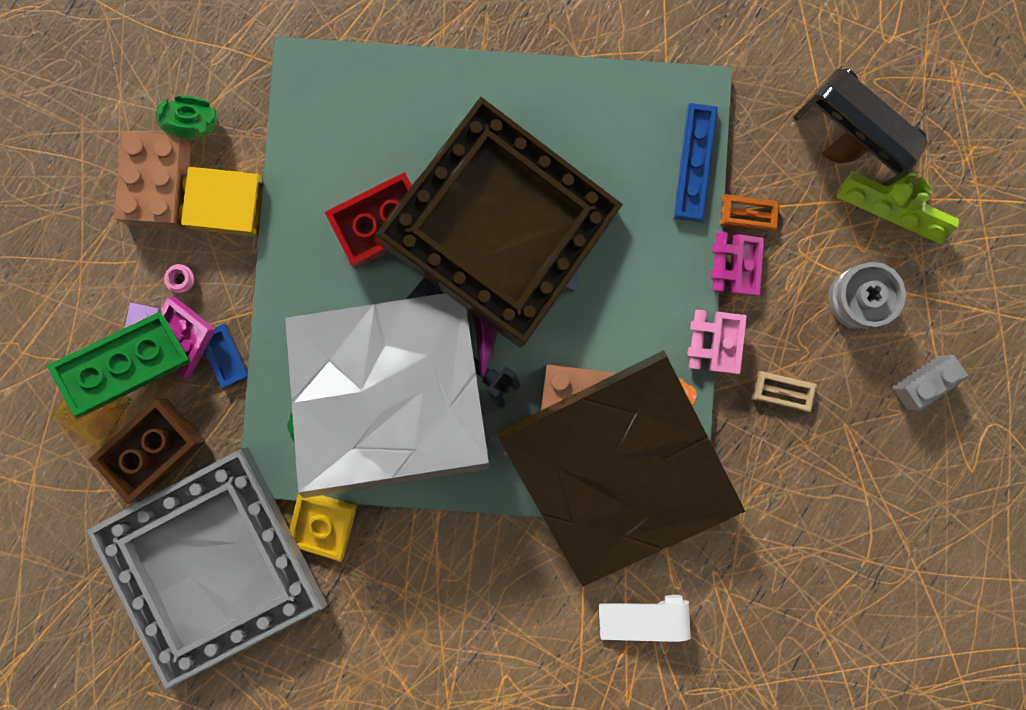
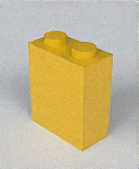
(221, 201)

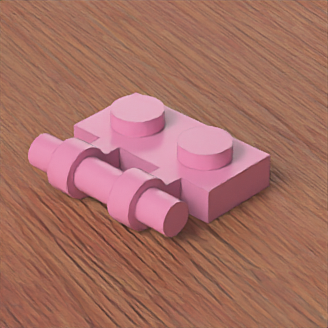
(726, 341)

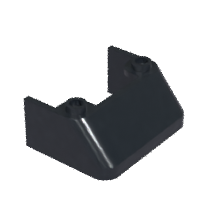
(869, 122)

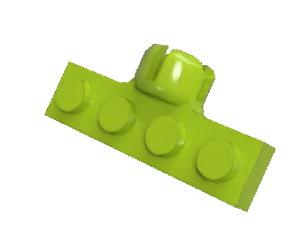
(900, 204)

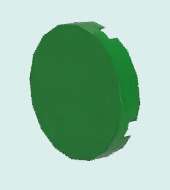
(186, 117)

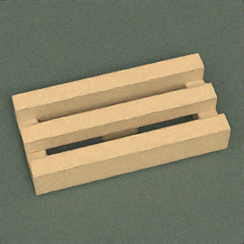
(759, 386)

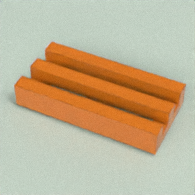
(727, 211)

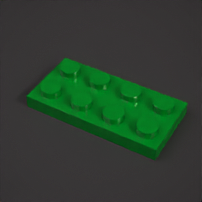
(118, 364)

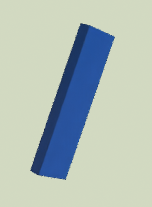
(695, 162)

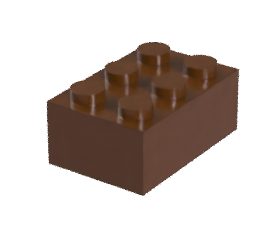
(147, 450)

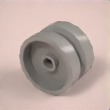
(867, 296)

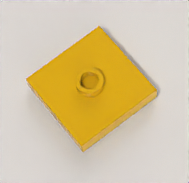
(322, 525)

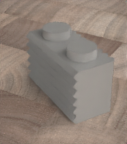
(930, 382)

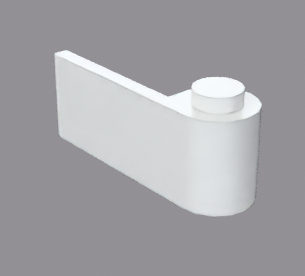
(646, 622)

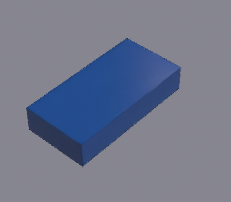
(225, 357)

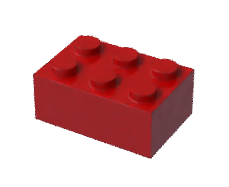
(362, 216)

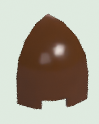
(844, 149)

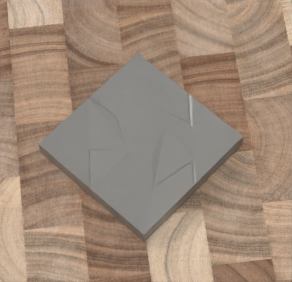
(384, 395)
(206, 568)

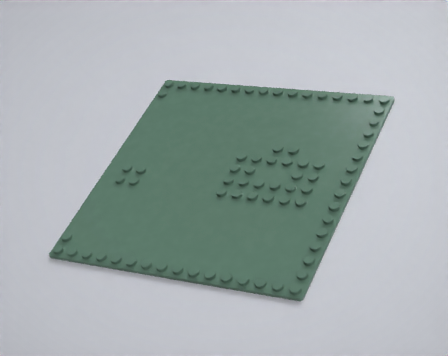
(369, 111)

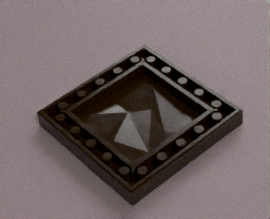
(498, 222)
(622, 469)

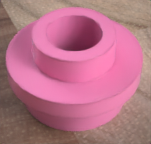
(172, 274)

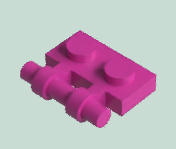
(745, 264)

